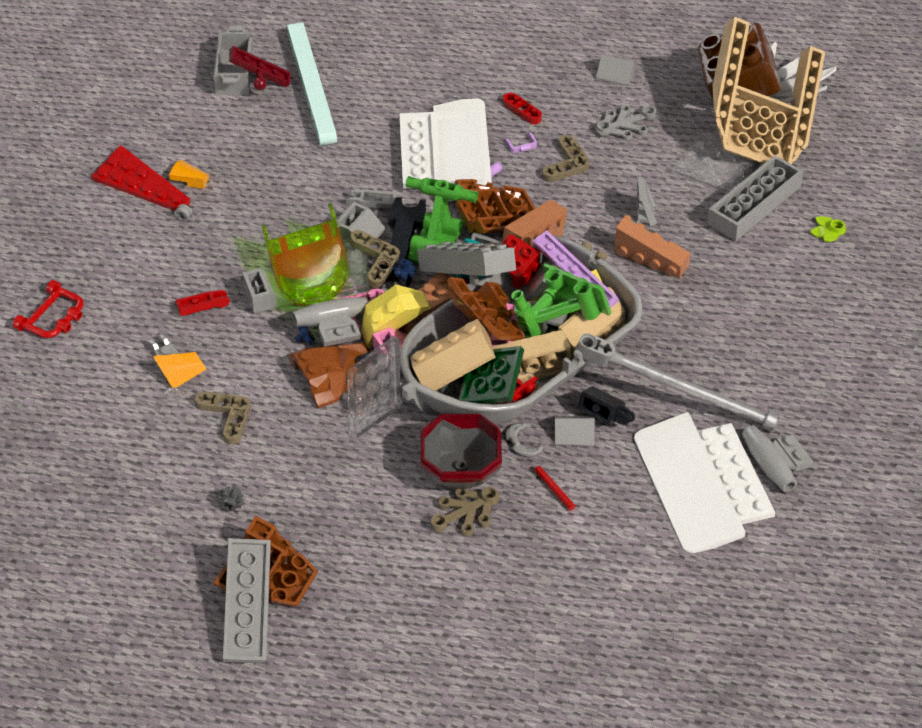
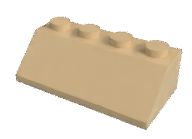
(602, 326)
(542, 354)
(453, 356)

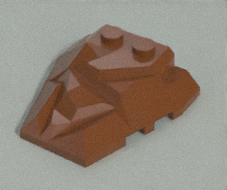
(494, 206)
(488, 307)
(327, 369)
(289, 571)

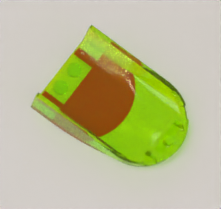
(310, 262)

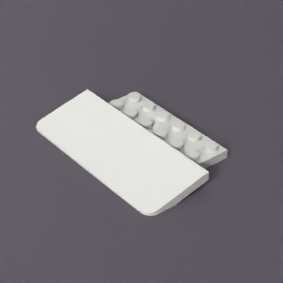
(446, 143)
(703, 481)

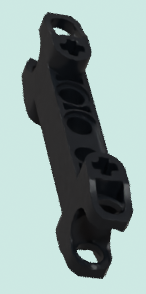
(405, 222)

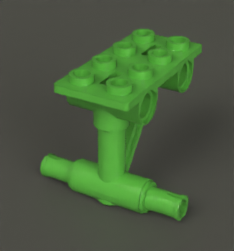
(439, 224)
(567, 293)

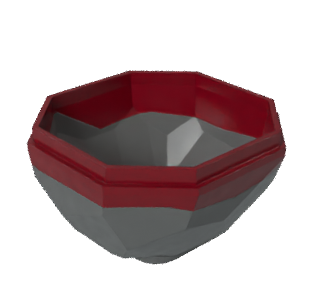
(460, 450)

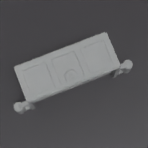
(230, 78)

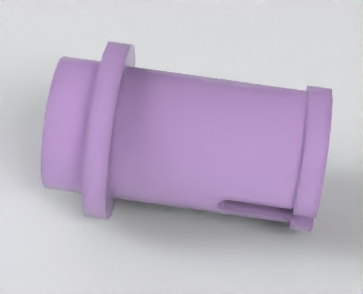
(495, 168)

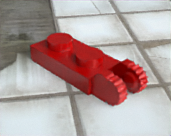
(202, 302)

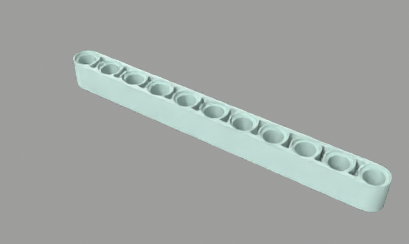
(312, 84)

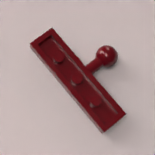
(260, 67)

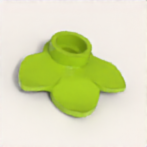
(828, 228)

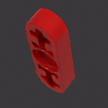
(510, 99)

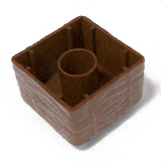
(758, 63)

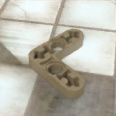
(554, 172)
(382, 257)
(234, 412)

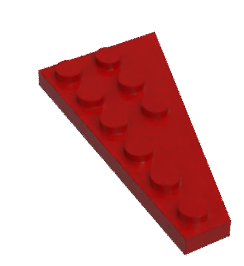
(133, 176)

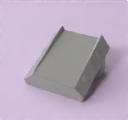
(645, 204)

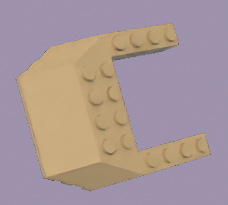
(755, 123)

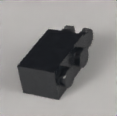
(604, 407)

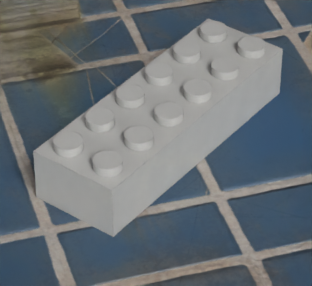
(755, 198)
(466, 258)

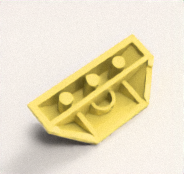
(392, 310)

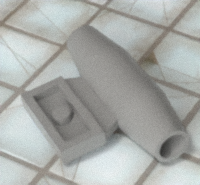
(333, 319)
(777, 457)

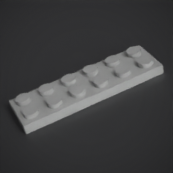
(246, 601)

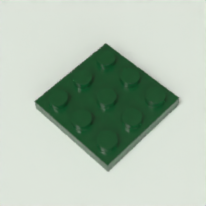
(495, 379)

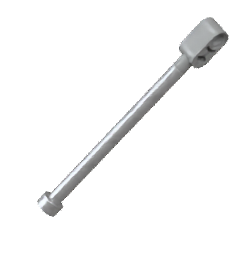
(603, 352)

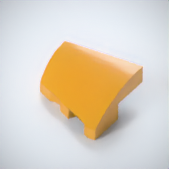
(187, 173)
(180, 367)

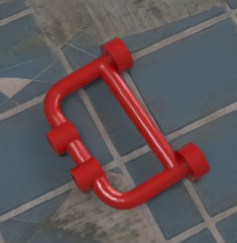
(64, 325)

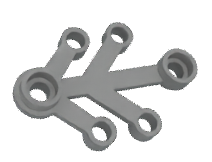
(605, 127)

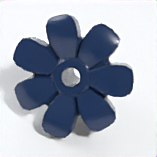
(404, 268)
(305, 334)

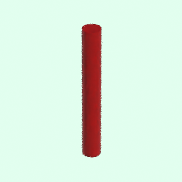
(555, 488)

